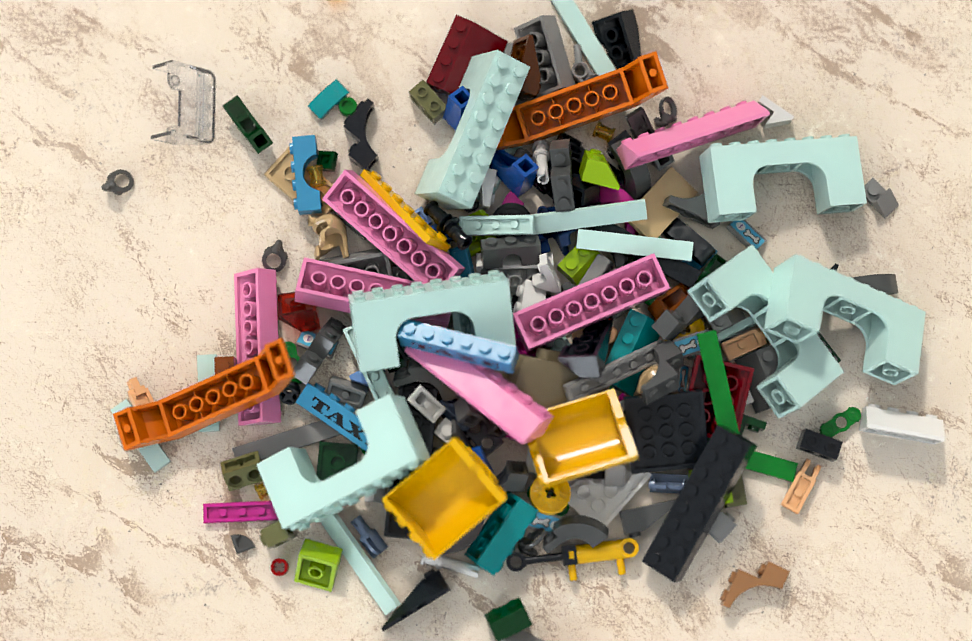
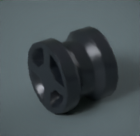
(290, 397)

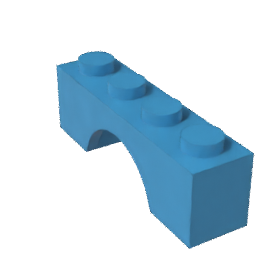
(304, 151)

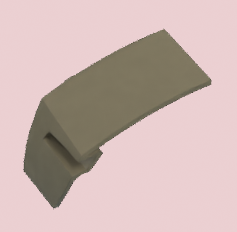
(542, 377)

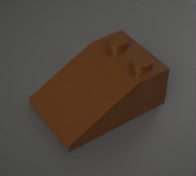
(524, 51)

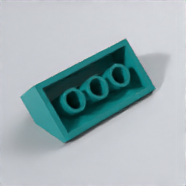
(634, 334)
(501, 533)

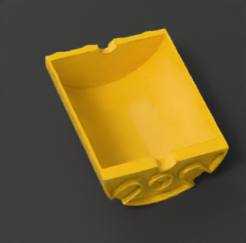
(582, 439)
(445, 497)

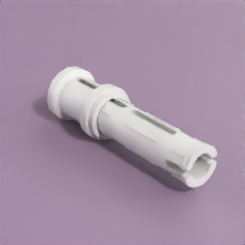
(541, 157)
(451, 564)

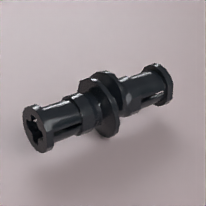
(448, 225)

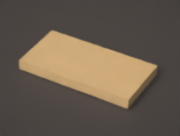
(282, 176)
(659, 216)

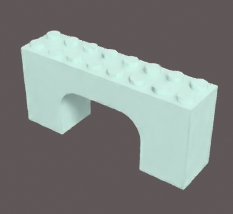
(828, 162)
(458, 174)
(381, 312)
(889, 325)
(802, 367)
(392, 453)

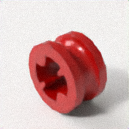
(279, 573)

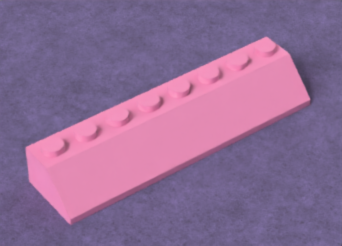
(691, 134)
(388, 231)
(330, 284)
(590, 302)
(255, 327)
(489, 394)

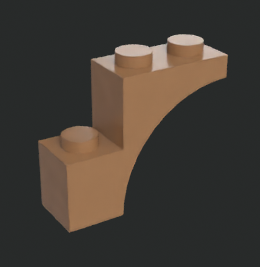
(740, 581)

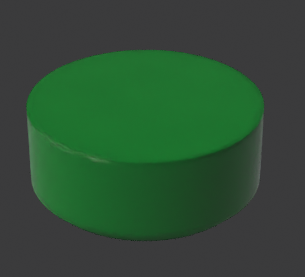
(347, 106)

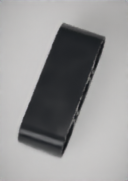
(701, 248)

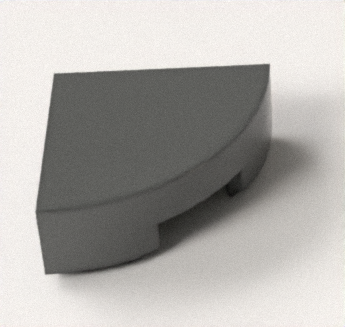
(242, 543)

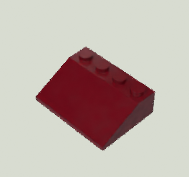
(461, 43)
(739, 383)

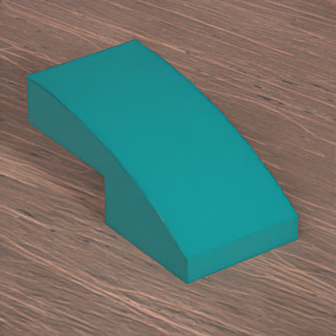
(328, 98)

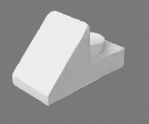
(778, 115)
(547, 277)
(426, 404)

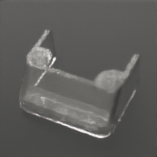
(195, 104)

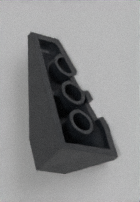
(619, 37)
(425, 592)

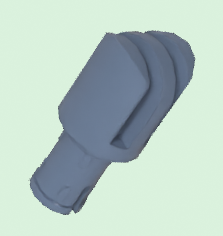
(369, 537)

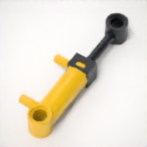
(582, 554)

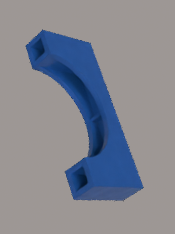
(514, 172)

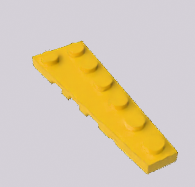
(406, 212)

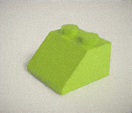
(597, 170)
(576, 264)
(318, 564)

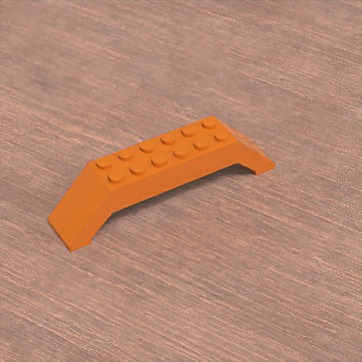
(584, 102)
(207, 400)

